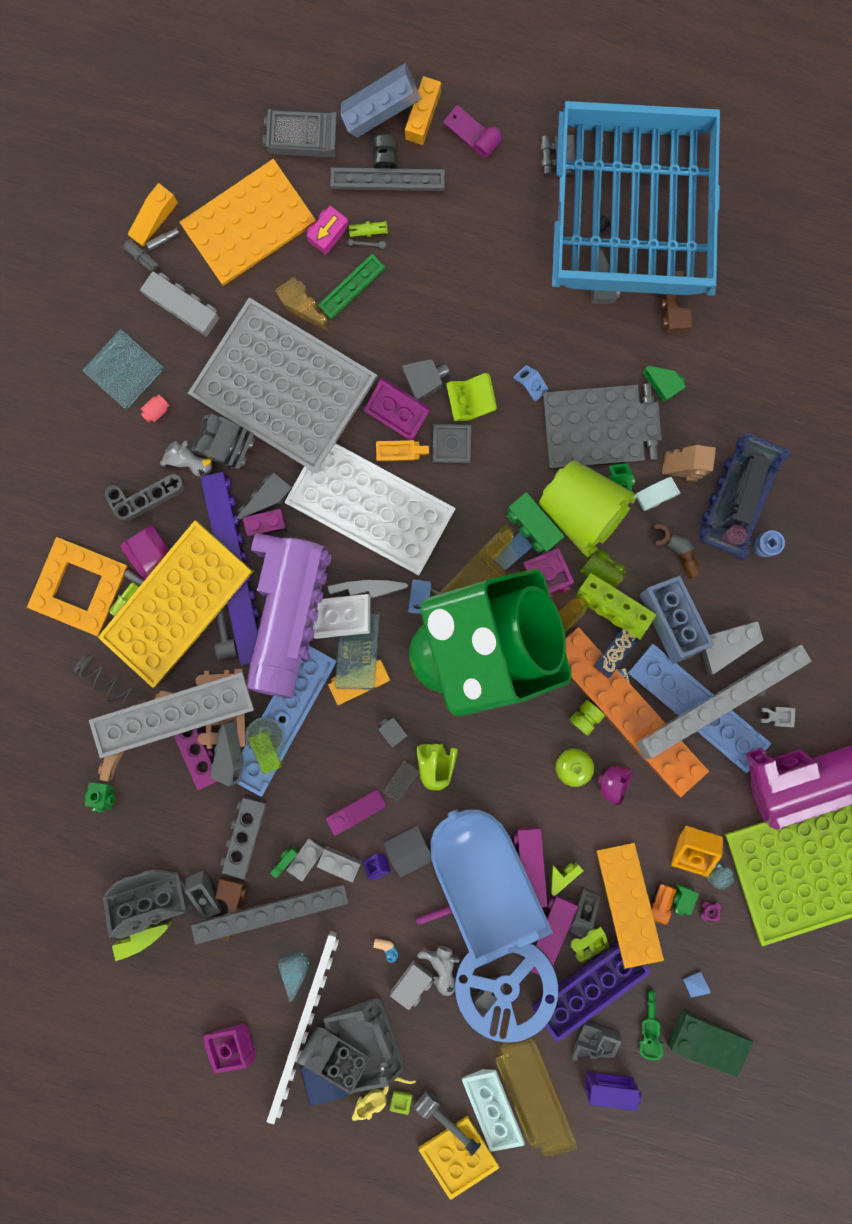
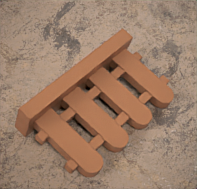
(212, 738)

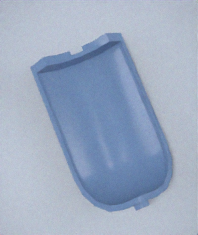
(486, 886)

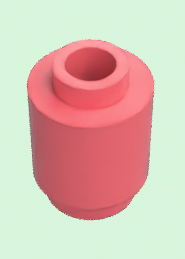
(154, 408)

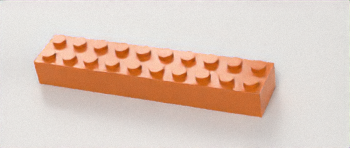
(630, 713)

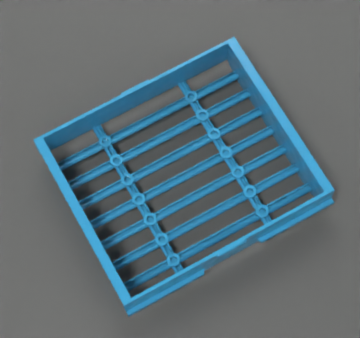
(637, 120)

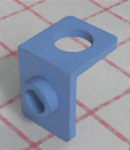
(532, 382)
(419, 592)

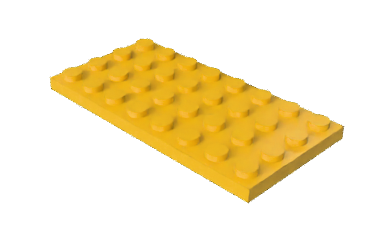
(175, 604)

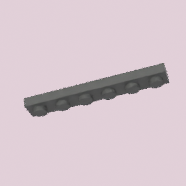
(387, 179)

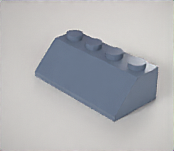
(379, 101)
(676, 619)

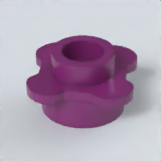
(715, 915)

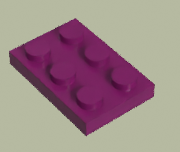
(397, 409)

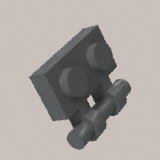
(547, 147)

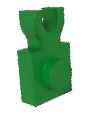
(287, 856)

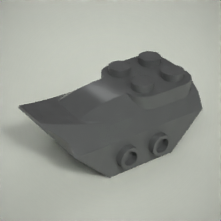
(144, 901)

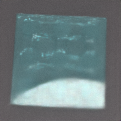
(123, 369)

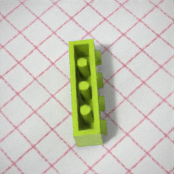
(616, 606)

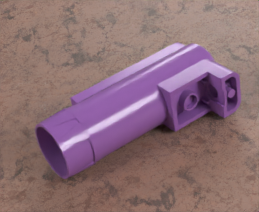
(292, 590)

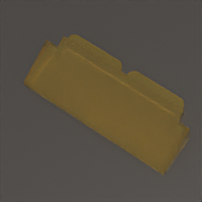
(535, 1098)

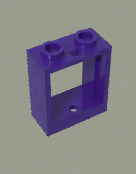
(612, 1091)

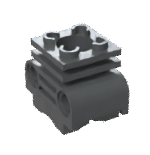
(223, 441)

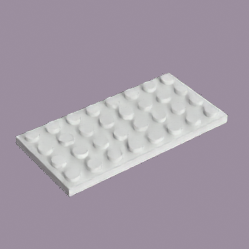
(372, 508)

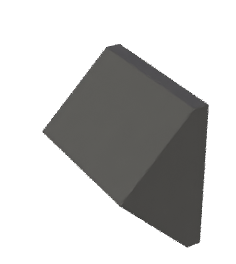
(408, 851)

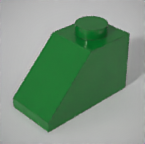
(664, 382)

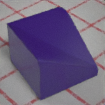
(376, 866)

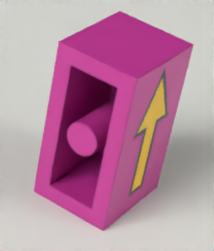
(327, 229)

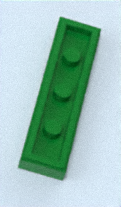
(351, 286)

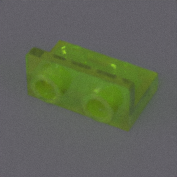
(604, 568)

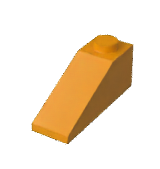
(152, 214)

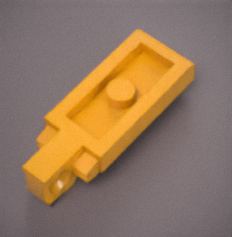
(400, 450)

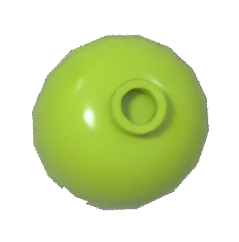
(574, 767)

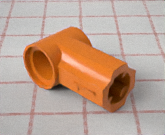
(662, 904)

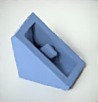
(513, 551)

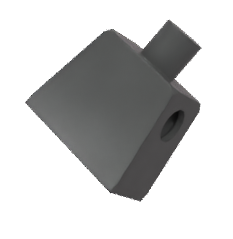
(424, 377)

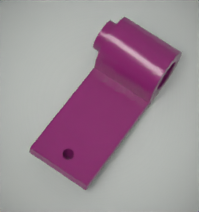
(472, 132)

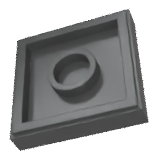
(451, 443)

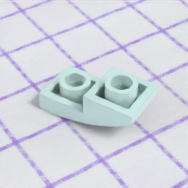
(657, 494)

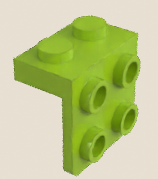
(471, 397)

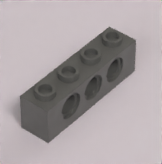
(240, 867)

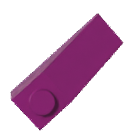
(355, 812)

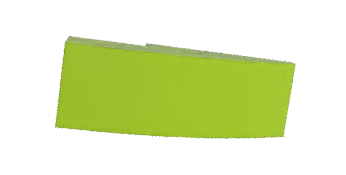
(139, 941)

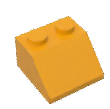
(697, 851)

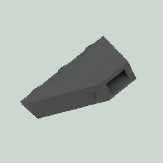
(269, 496)
(228, 756)

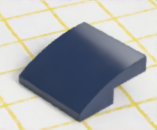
(319, 1089)

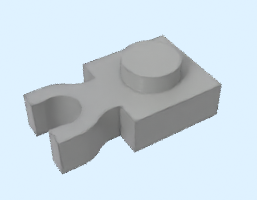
(780, 716)

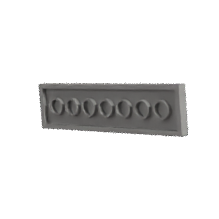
(171, 715)

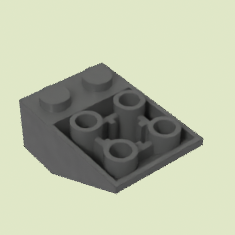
(333, 1059)

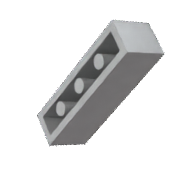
(179, 303)

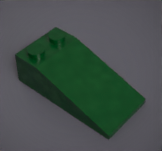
(709, 1043)

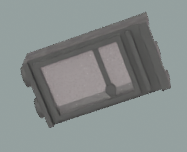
(300, 133)

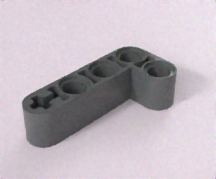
(147, 493)

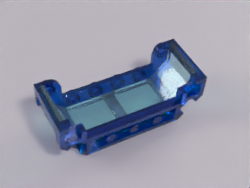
(711, 529)

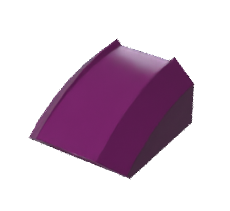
(145, 550)
(229, 1048)

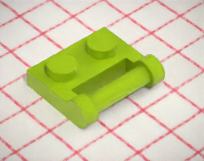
(595, 941)

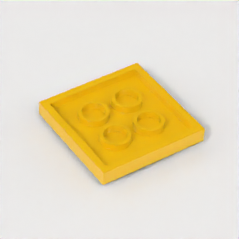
(452, 1162)

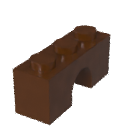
(675, 318)
(231, 892)

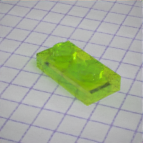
(265, 752)

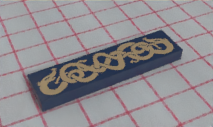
(615, 653)

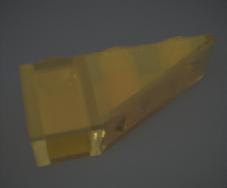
(297, 302)

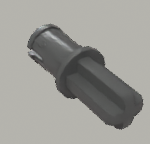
(140, 255)

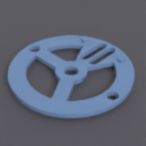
(515, 1032)

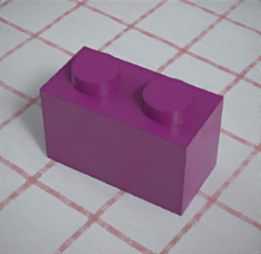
(265, 523)

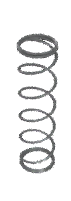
(84, 662)

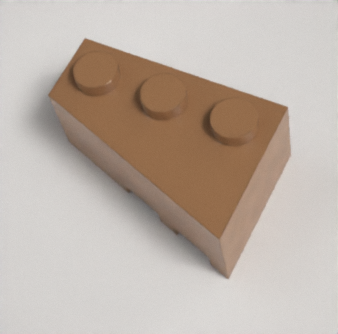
(691, 463)

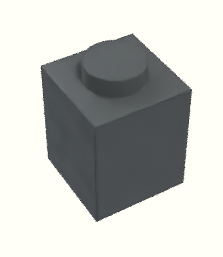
(392, 731)

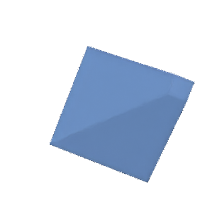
(696, 985)

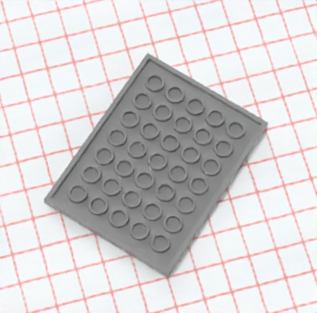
(282, 385)

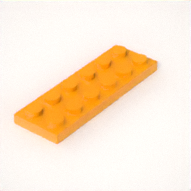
(629, 906)

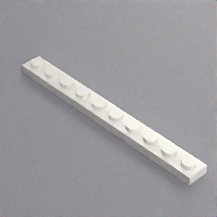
(301, 1034)

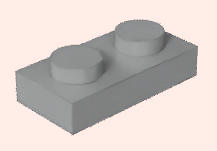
(305, 859)

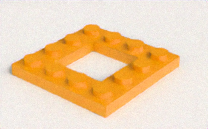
(51, 576)

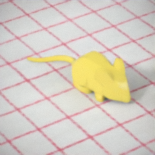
(373, 1102)

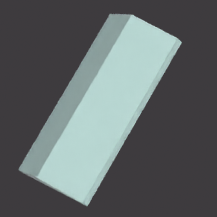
(493, 1110)

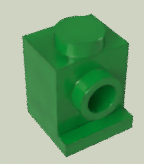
(684, 900)

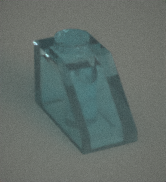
(293, 971)

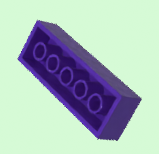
(590, 991)

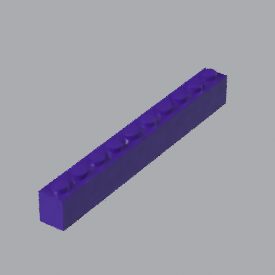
(225, 529)

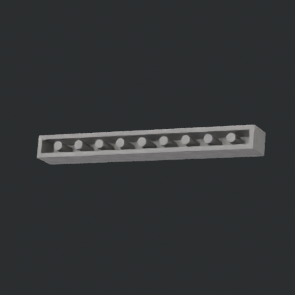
(722, 702)

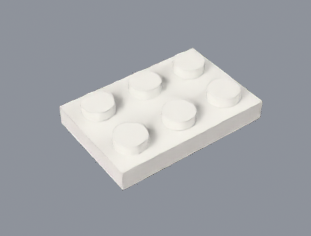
(343, 616)

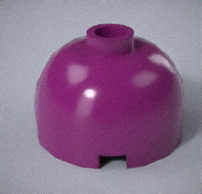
(615, 783)

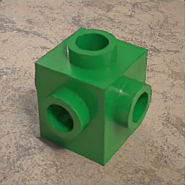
(622, 475)
(100, 797)

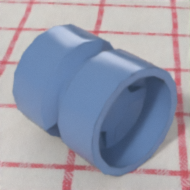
(768, 543)

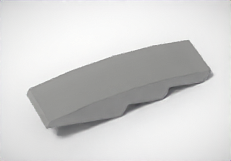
(374, 587)

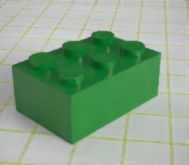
(534, 524)

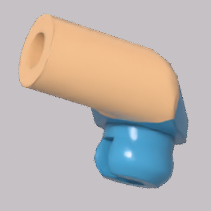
(388, 947)

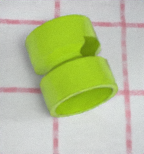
(587, 717)

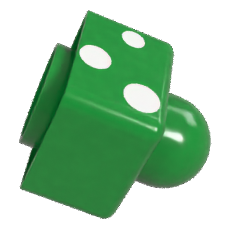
(491, 644)

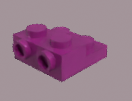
(553, 569)

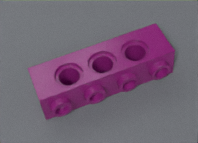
(193, 760)

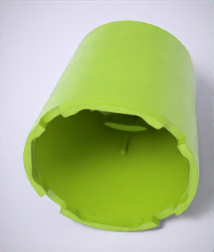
(585, 505)

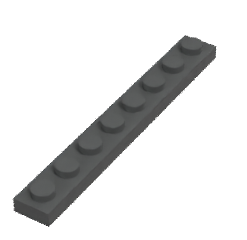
(269, 913)

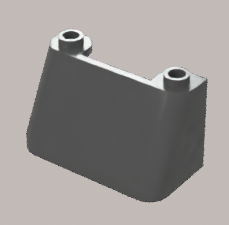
(370, 1032)

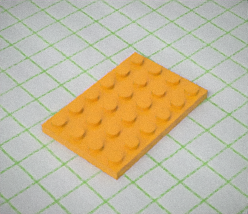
(248, 222)

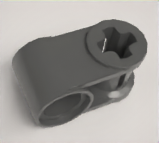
(485, 999)

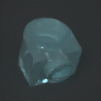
(721, 877)

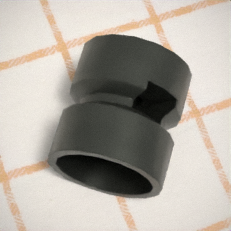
(385, 152)

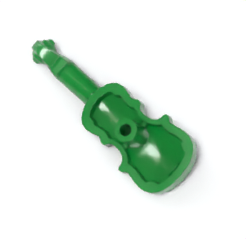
(651, 1046)

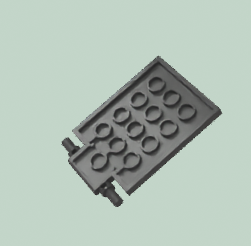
(601, 425)

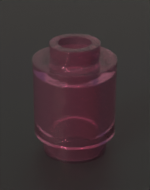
(735, 536)

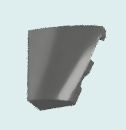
(596, 1042)

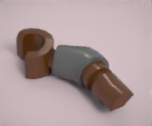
(682, 546)

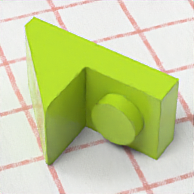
(559, 881)

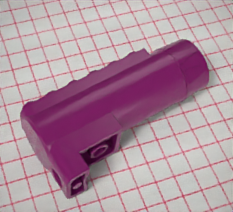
(799, 786)

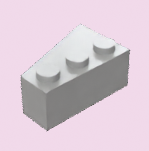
(730, 645)

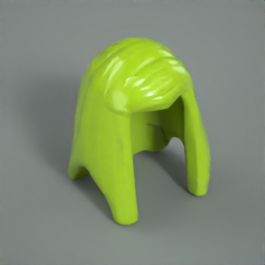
(435, 765)

